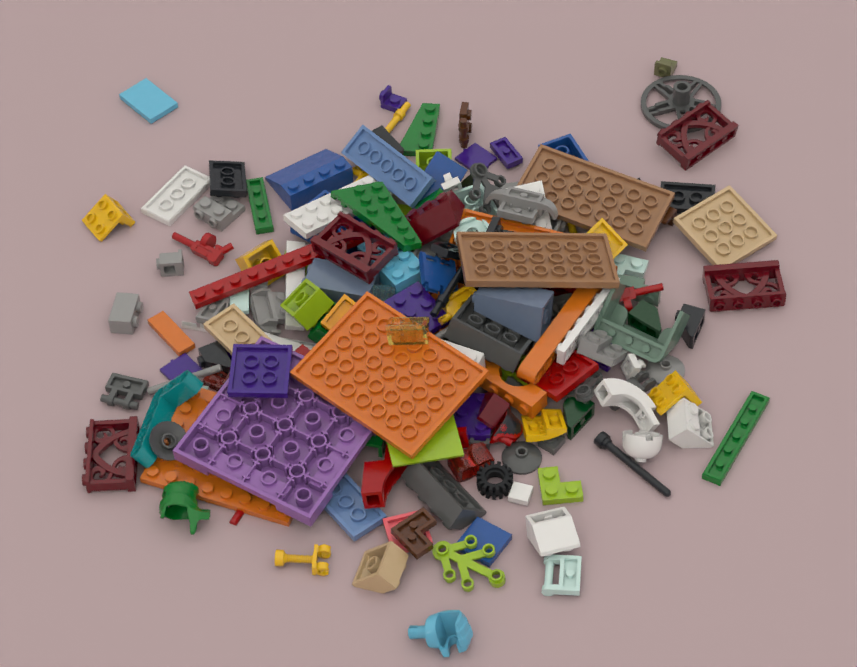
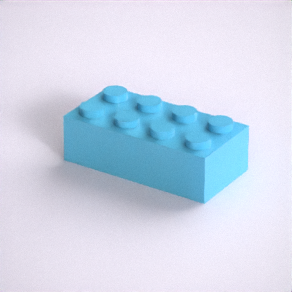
(399, 271)

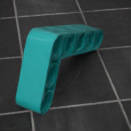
(161, 410)

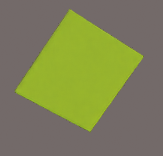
(442, 446)

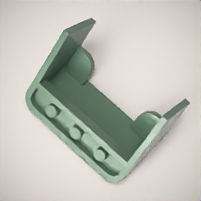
(613, 320)

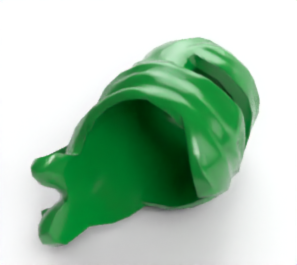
(182, 504)

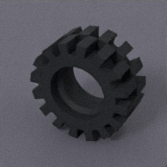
(498, 489)

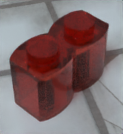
(467, 466)

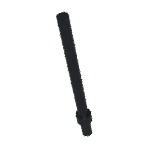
(443, 299)

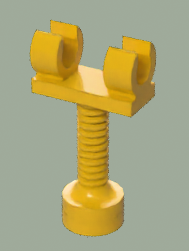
(320, 568)

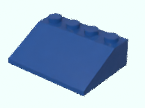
(311, 176)

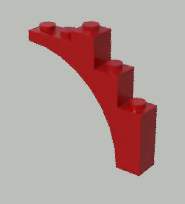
(381, 476)

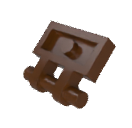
(464, 125)

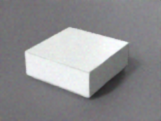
(520, 493)

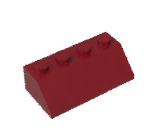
(436, 216)

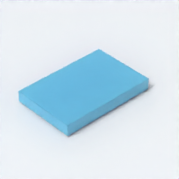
(148, 100)

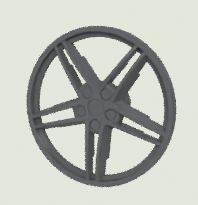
(677, 98)

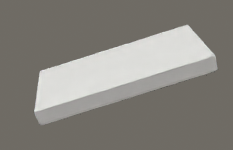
(176, 196)

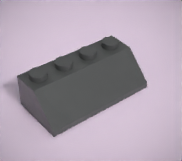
(443, 494)

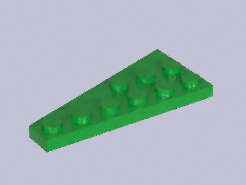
(377, 208)

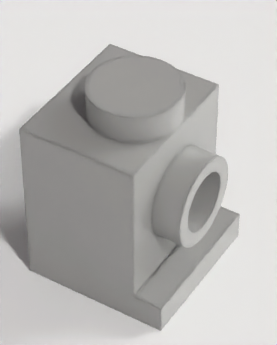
(171, 263)

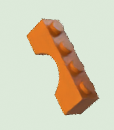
(526, 399)

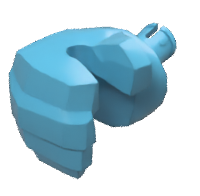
(443, 631)

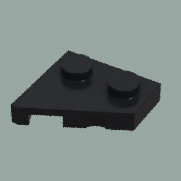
(445, 250)

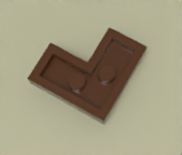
(411, 532)

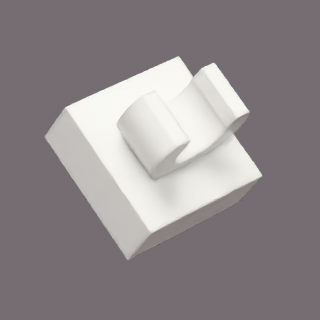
(450, 183)
(632, 366)

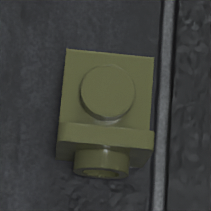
(664, 67)

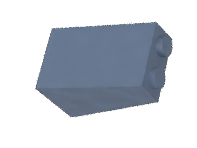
(337, 281)
(517, 308)

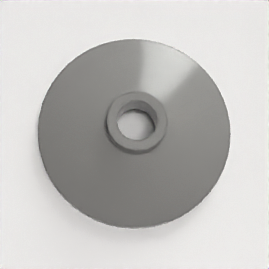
(665, 367)

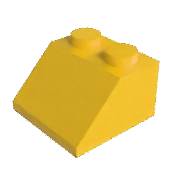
(263, 252)

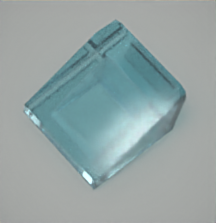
(383, 292)

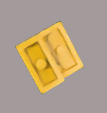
(543, 427)

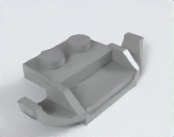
(521, 205)
(267, 309)

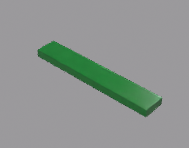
(735, 438)

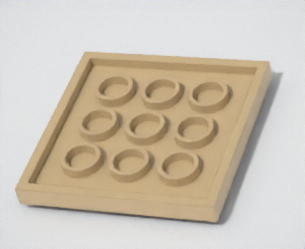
(725, 228)

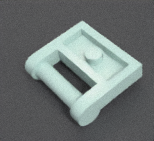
(568, 577)

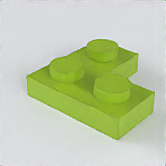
(555, 491)

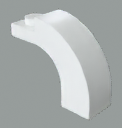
(630, 398)

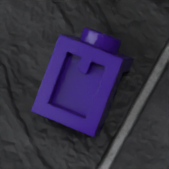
(391, 101)

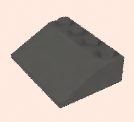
(487, 336)

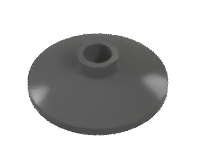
(172, 433)
(522, 457)

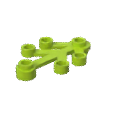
(467, 562)

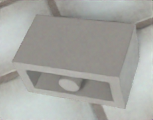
(125, 313)

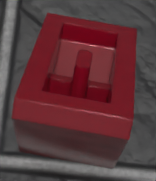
(492, 409)

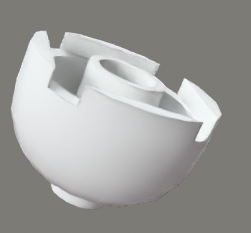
(641, 444)

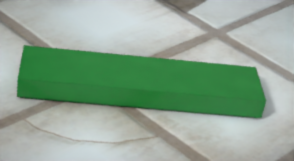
(259, 206)

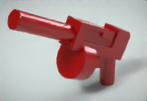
(205, 247)
(631, 293)

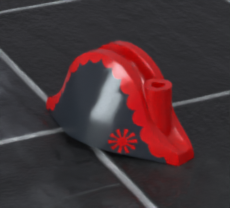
(507, 429)

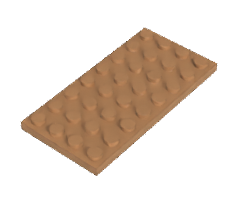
(592, 192)
(537, 260)

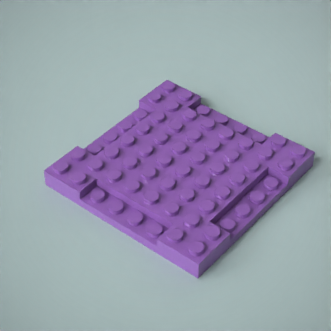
(276, 447)

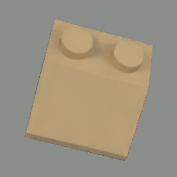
(381, 568)

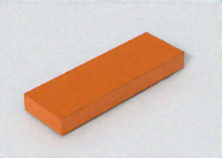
(171, 333)

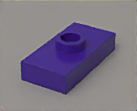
(506, 152)

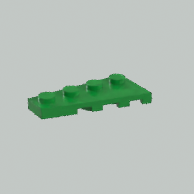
(422, 130)

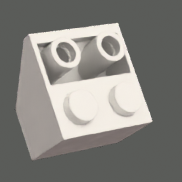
(689, 425)
(552, 531)

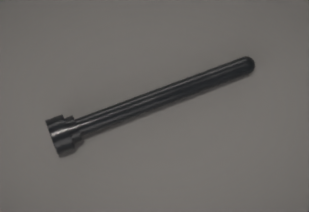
(604, 441)

